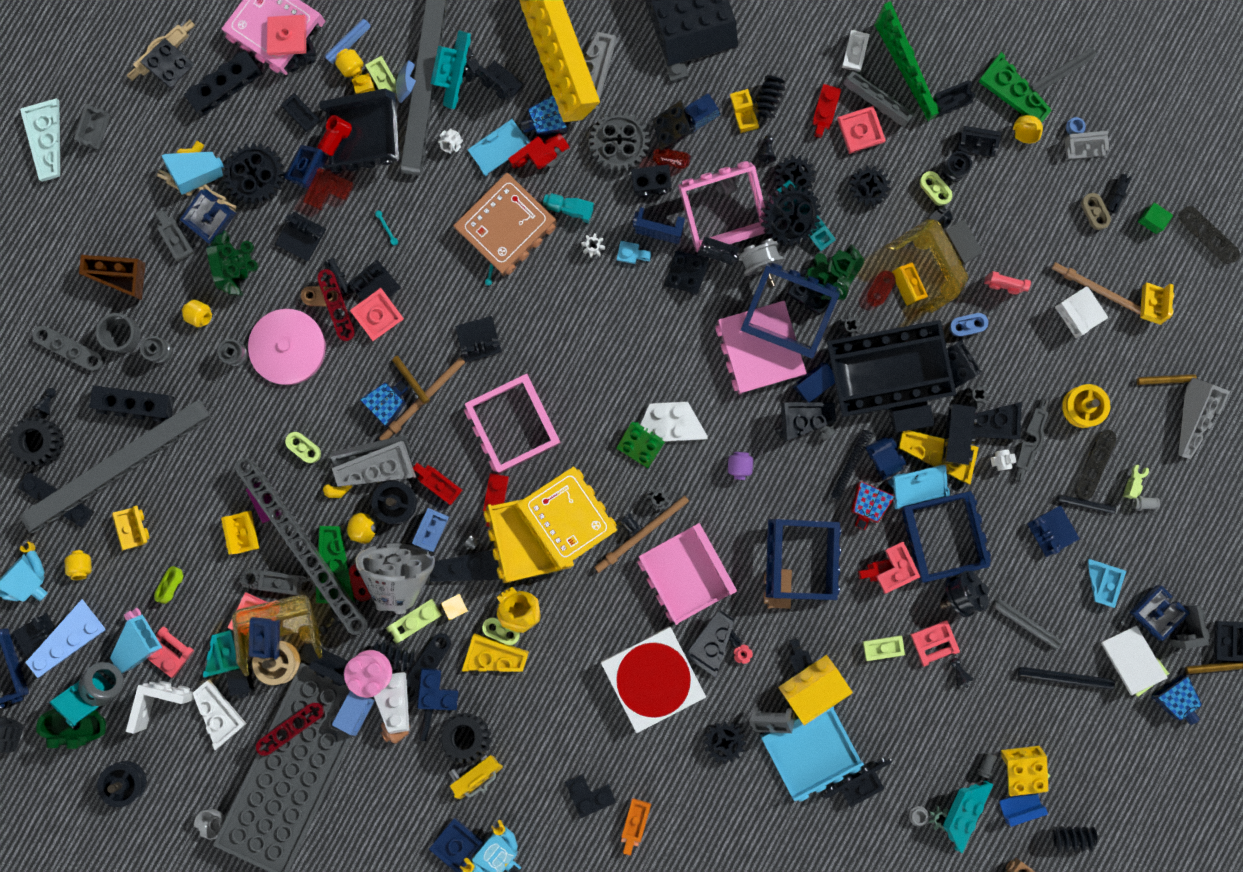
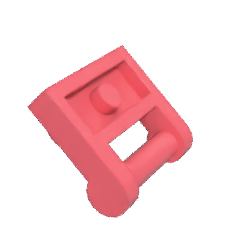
(1013, 285)
(931, 637)
(166, 658)

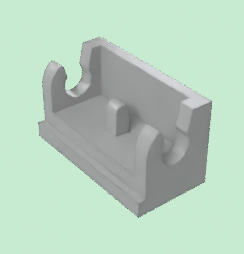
(1086, 145)

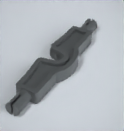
(1034, 429)

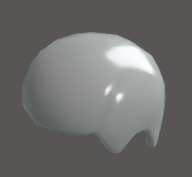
(209, 823)

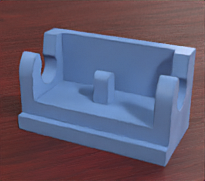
(430, 530)
(353, 713)

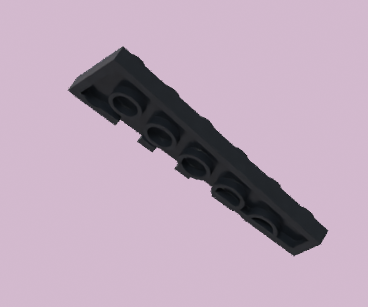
(469, 568)

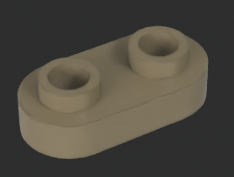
(1097, 211)

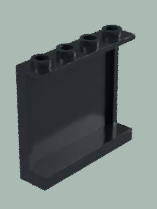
(372, 133)

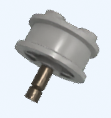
(757, 257)

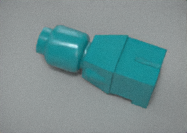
(570, 206)

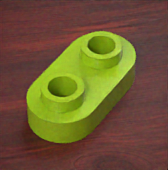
(168, 585)

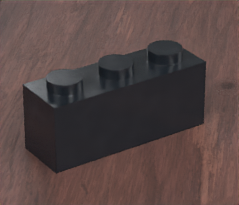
(959, 435)

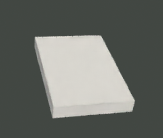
(1134, 660)

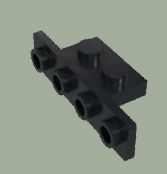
(329, 666)
(861, 786)

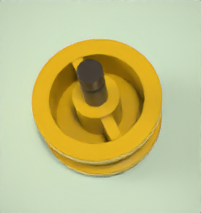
(1086, 406)

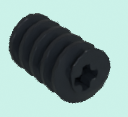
(768, 96)
(396, 655)
(1074, 838)

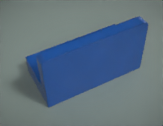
(1022, 808)

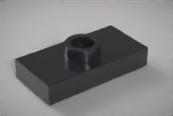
(300, 113)

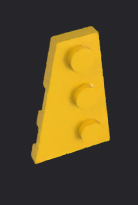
(492, 655)

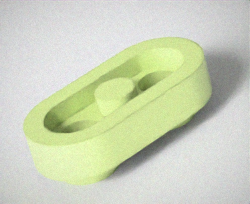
(938, 187)
(303, 448)
(500, 633)

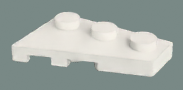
(394, 704)
(218, 714)

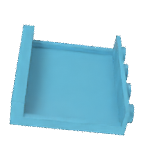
(812, 754)

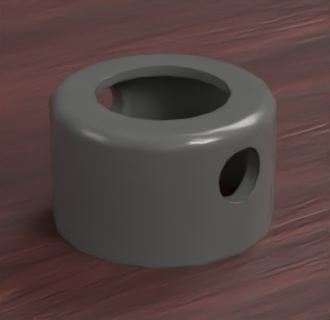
(106, 326)
(100, 697)

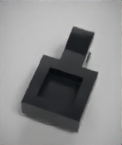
(800, 659)

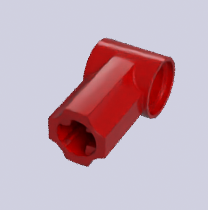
(336, 130)

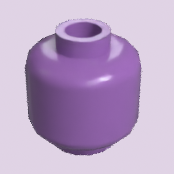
(740, 465)

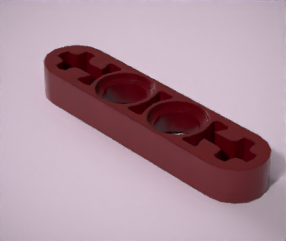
(338, 304)
(289, 727)

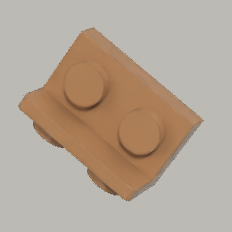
(786, 577)

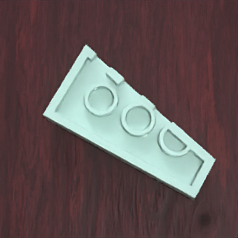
(43, 133)

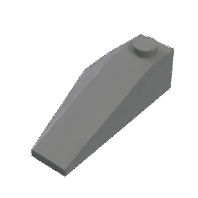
(1200, 405)

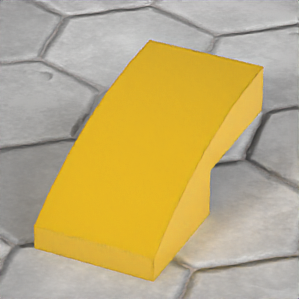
(744, 111)

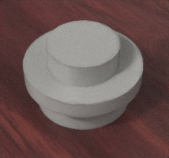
(918, 816)

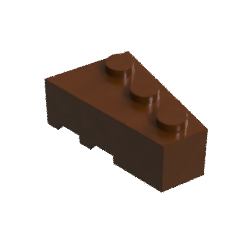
(115, 272)

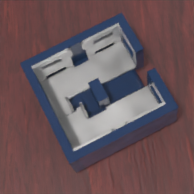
(207, 216)
(1158, 614)

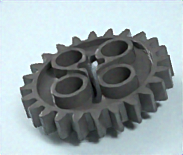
(619, 158)

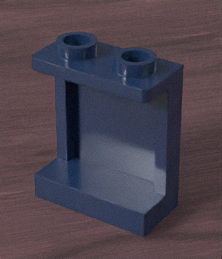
(658, 230)

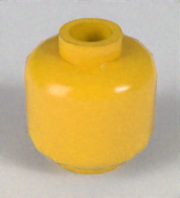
(349, 63)
(196, 313)
(78, 565)

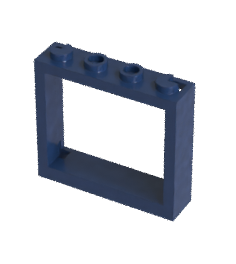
(778, 339)
(978, 536)
(774, 559)
(14, 669)

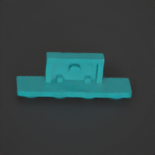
(449, 68)

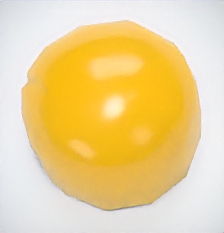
(1028, 129)
(360, 528)

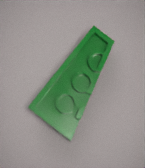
(333, 552)

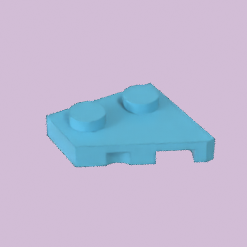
(1105, 582)

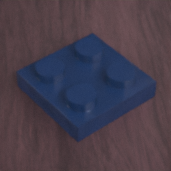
(456, 844)

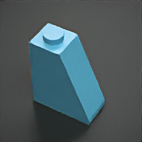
(193, 169)
(134, 644)

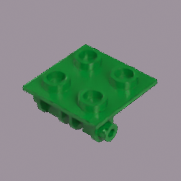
(640, 444)

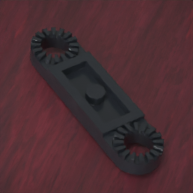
(429, 660)

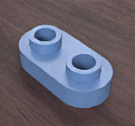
(967, 325)

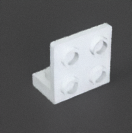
(1081, 312)

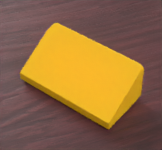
(909, 284)

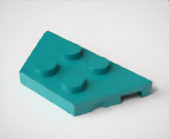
(965, 813)

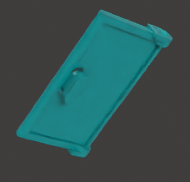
(72, 706)

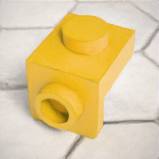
(363, 83)

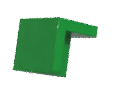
(1155, 218)

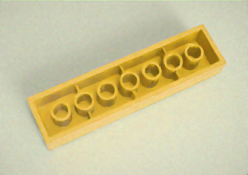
(561, 58)

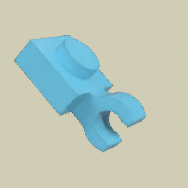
(630, 252)

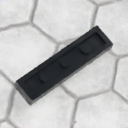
(40, 489)

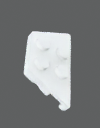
(673, 422)

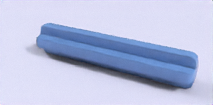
(348, 40)

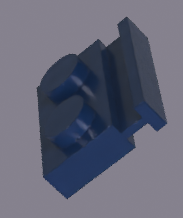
(264, 638)

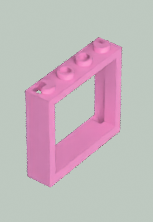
(707, 178)
(486, 445)

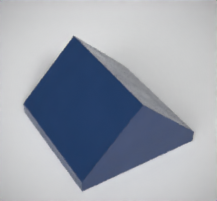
(305, 166)

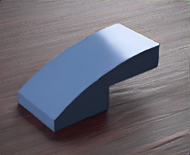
(404, 82)

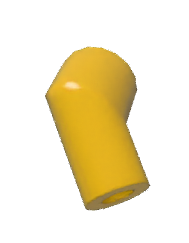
(197, 147)
(335, 492)

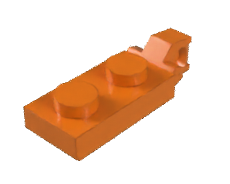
(635, 824)

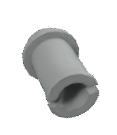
(1146, 503)

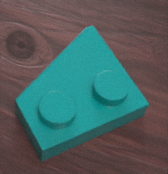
(221, 654)

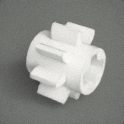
(450, 141)
(594, 240)
(1003, 460)

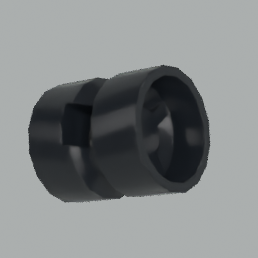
(956, 166)

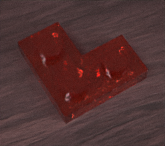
(325, 184)

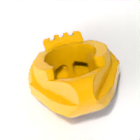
(518, 610)

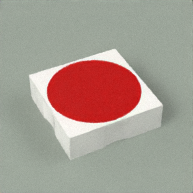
(653, 679)

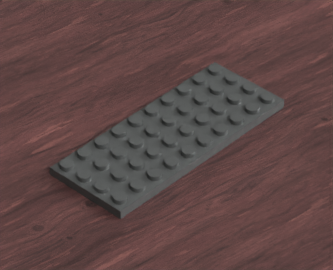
(289, 784)

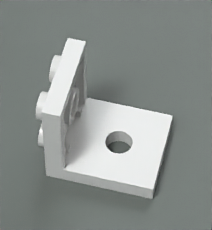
(144, 700)

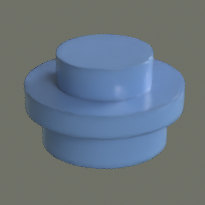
(1075, 126)

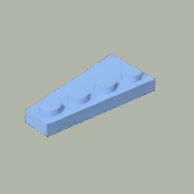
(70, 635)

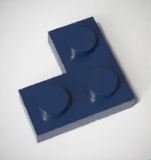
(431, 696)

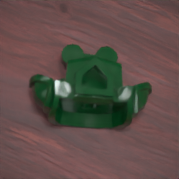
(230, 265)
(837, 273)
(58, 732)

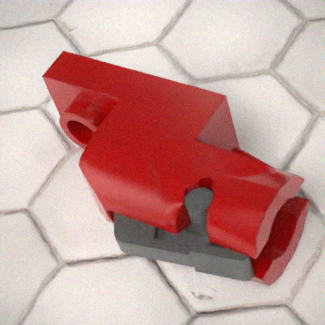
(540, 153)

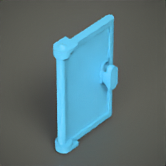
(494, 153)
(928, 485)

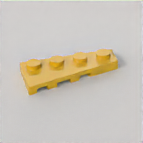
(930, 450)

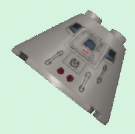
(394, 574)

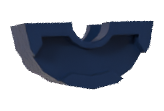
(885, 457)

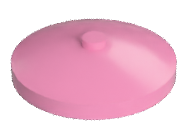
(286, 347)

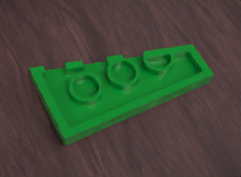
(1010, 87)

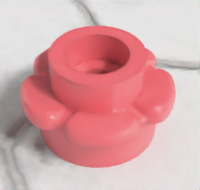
(743, 649)

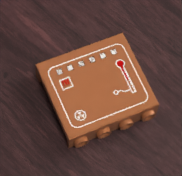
(506, 224)

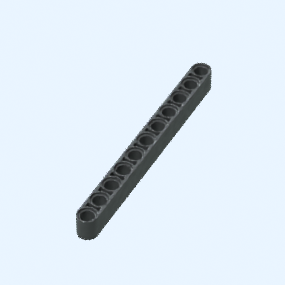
(422, 90)
(115, 467)
(293, 540)

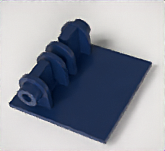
(1053, 531)

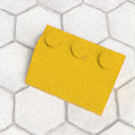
(815, 690)

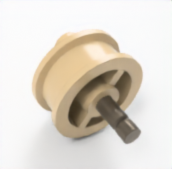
(280, 670)

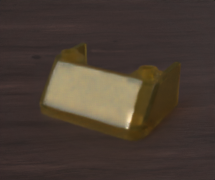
(932, 236)
(294, 616)

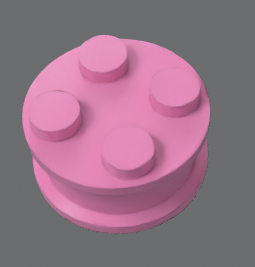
(368, 673)

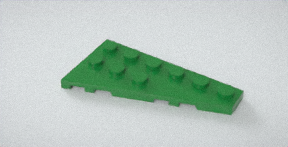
(904, 57)

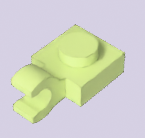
(1134, 485)

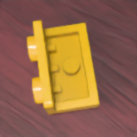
(1156, 303)
(130, 528)
(240, 533)

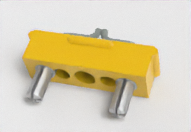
(475, 777)

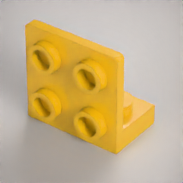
(1026, 770)

